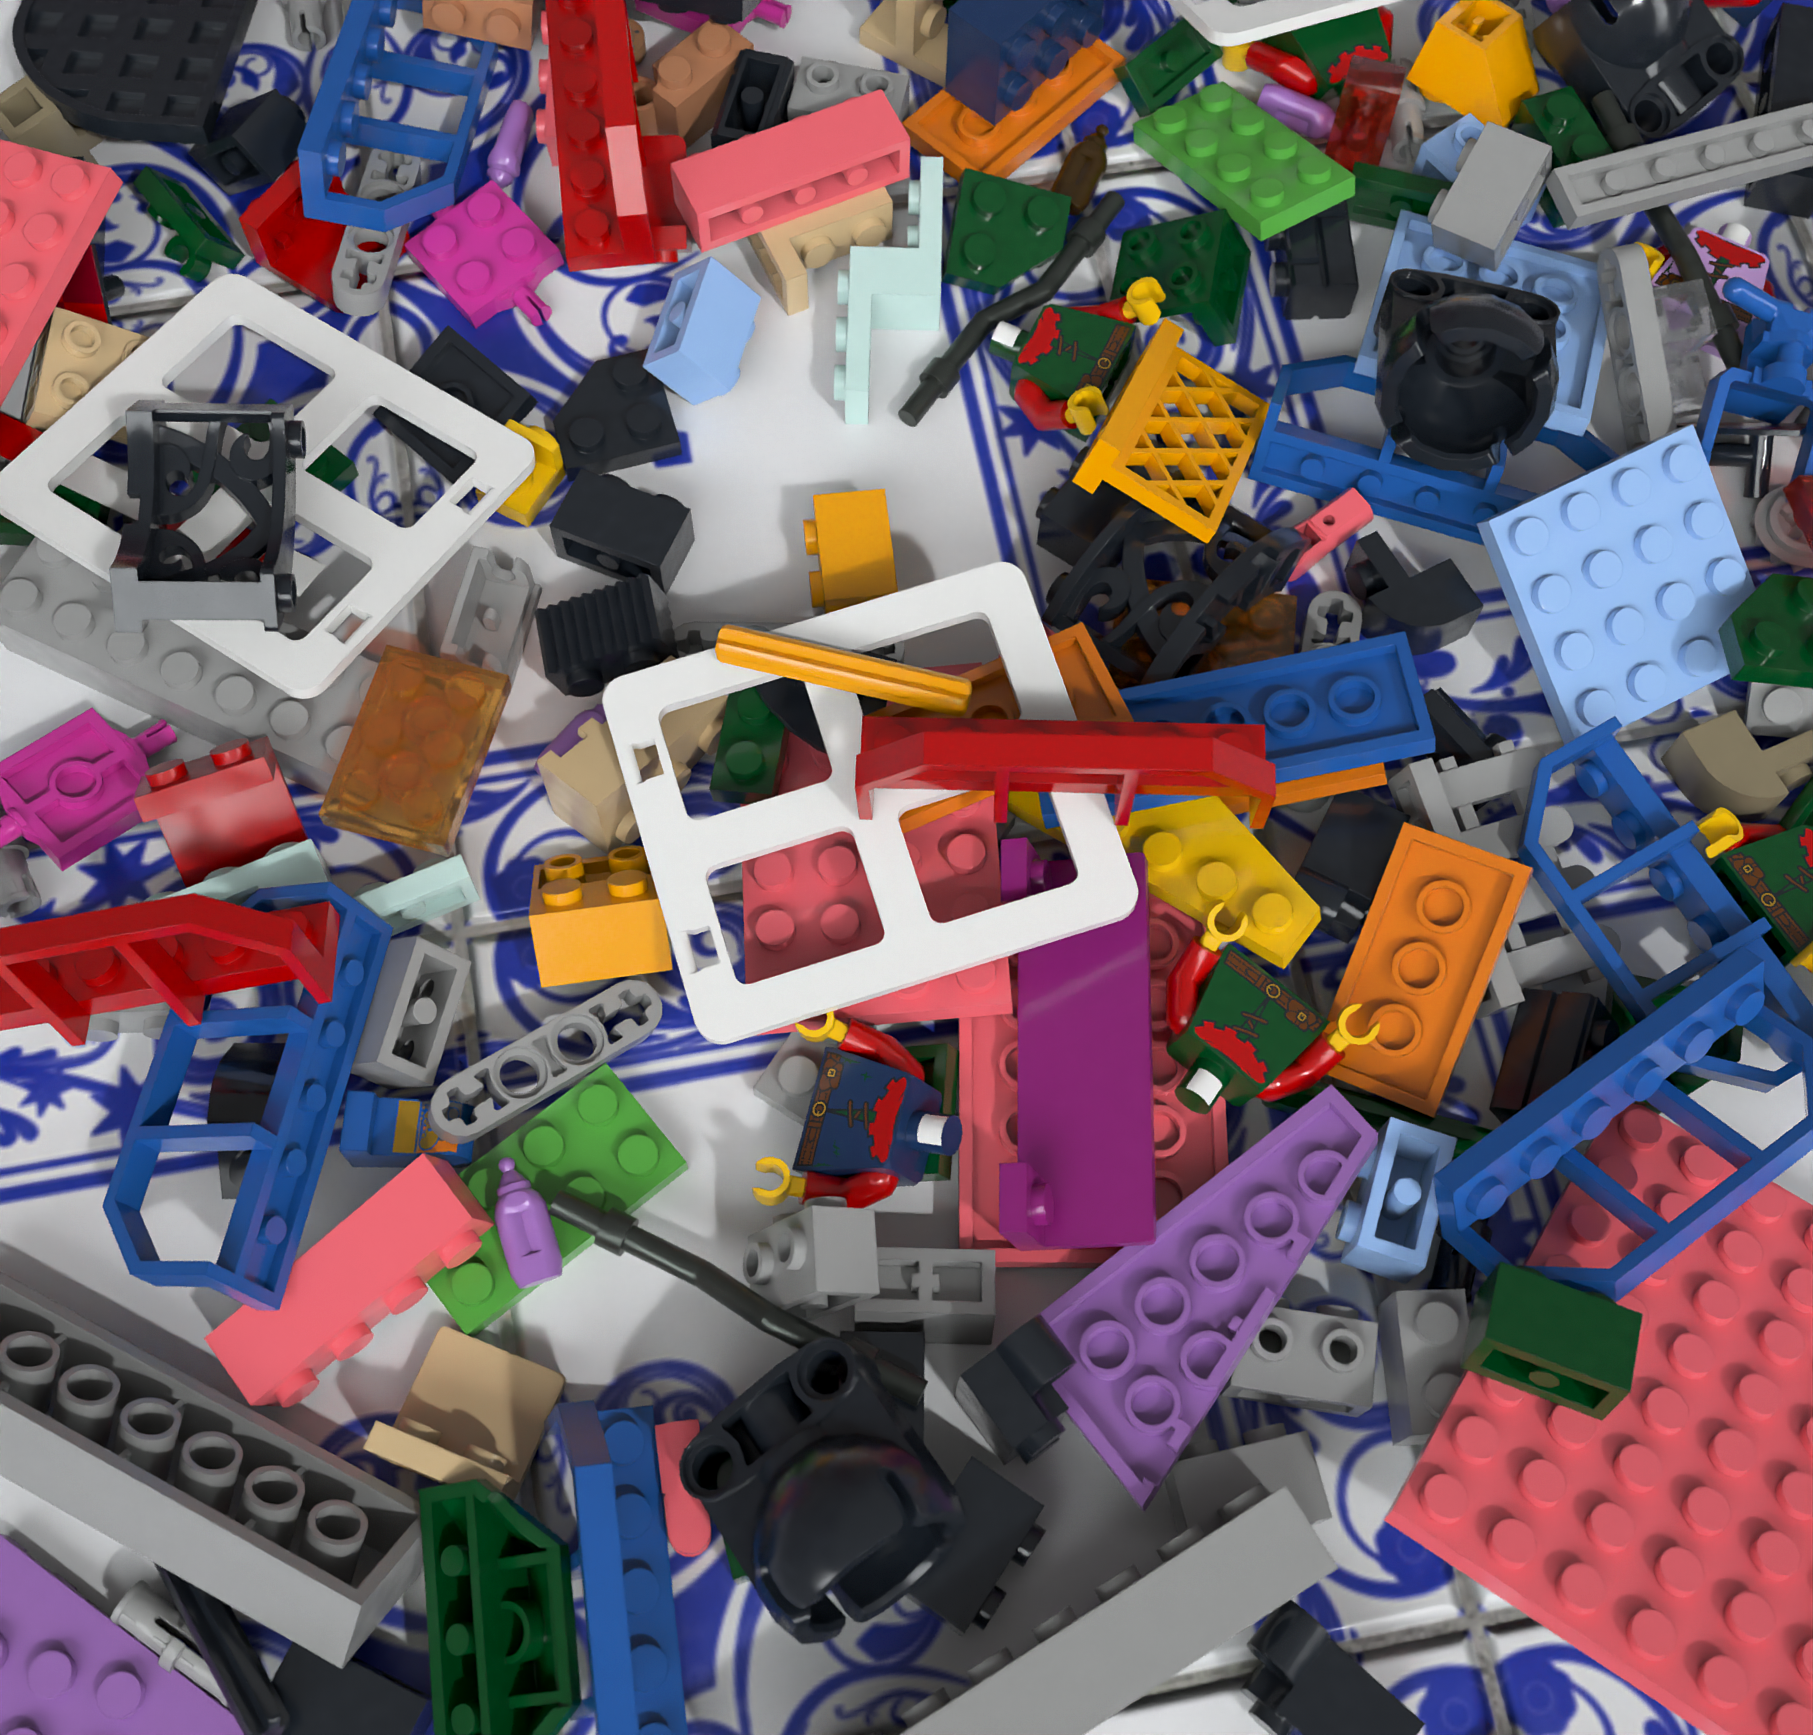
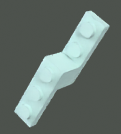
(890, 290)
(426, 894)

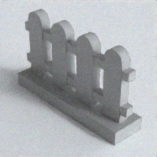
(1442, 801)

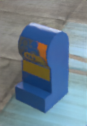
(397, 1132)

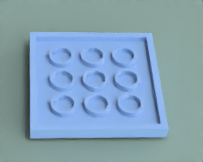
(1557, 276)
(1622, 582)

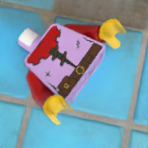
(1723, 257)

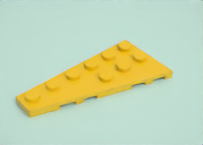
(1207, 854)

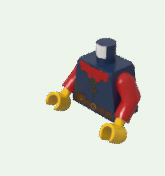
(865, 1122)

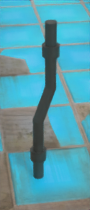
(1626, 136)
(943, 373)
(620, 1234)

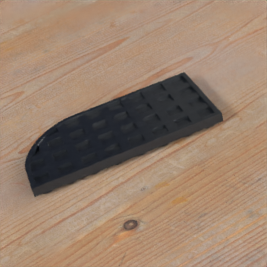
(134, 63)

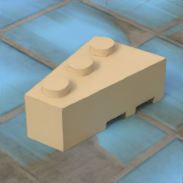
(588, 780)

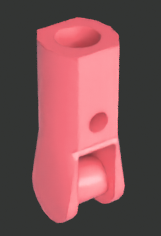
(1331, 527)
(685, 1516)

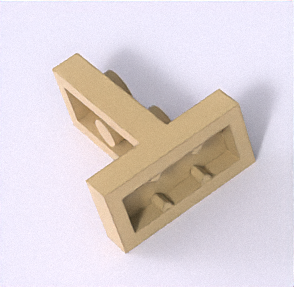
(910, 35)
(817, 239)

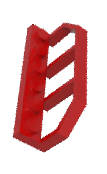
(598, 135)
(1065, 759)
(158, 954)

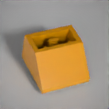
(1477, 62)
(597, 918)

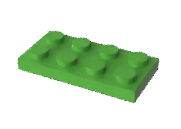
(1243, 160)
(585, 1143)

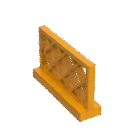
(1142, 411)

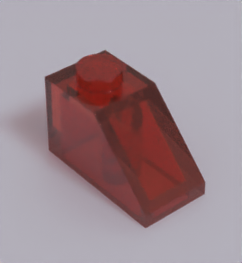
(1365, 112)

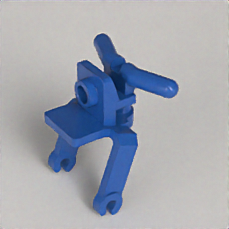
(1770, 372)

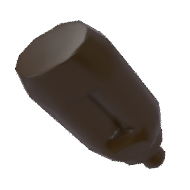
(1083, 170)

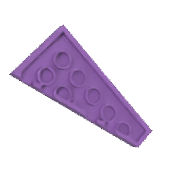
(1175, 1317)
(79, 1671)

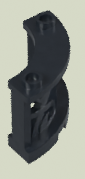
(159, 456)
(1174, 642)

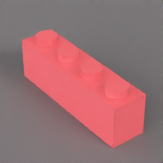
(791, 170)
(351, 1282)

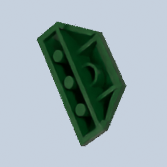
(496, 1615)

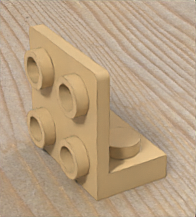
(70, 361)
(470, 1415)

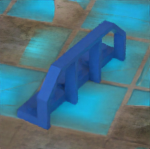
(336, 120)
(1388, 481)
(1678, 876)
(1601, 1088)
(293, 1129)
(623, 1569)

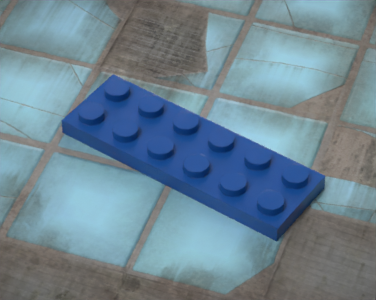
(1318, 710)

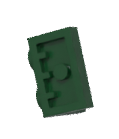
(1197, 264)

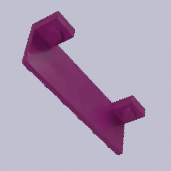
(1081, 1075)

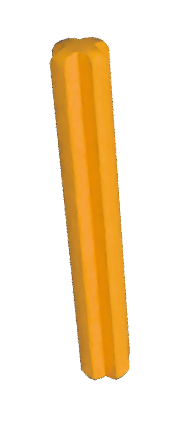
(843, 670)

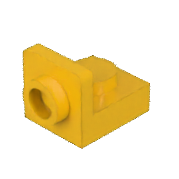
(538, 487)

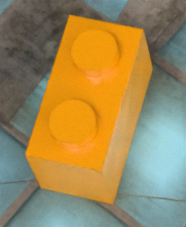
(852, 549)

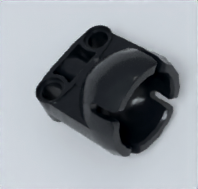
(1655, 58)
(1463, 368)
(824, 1492)

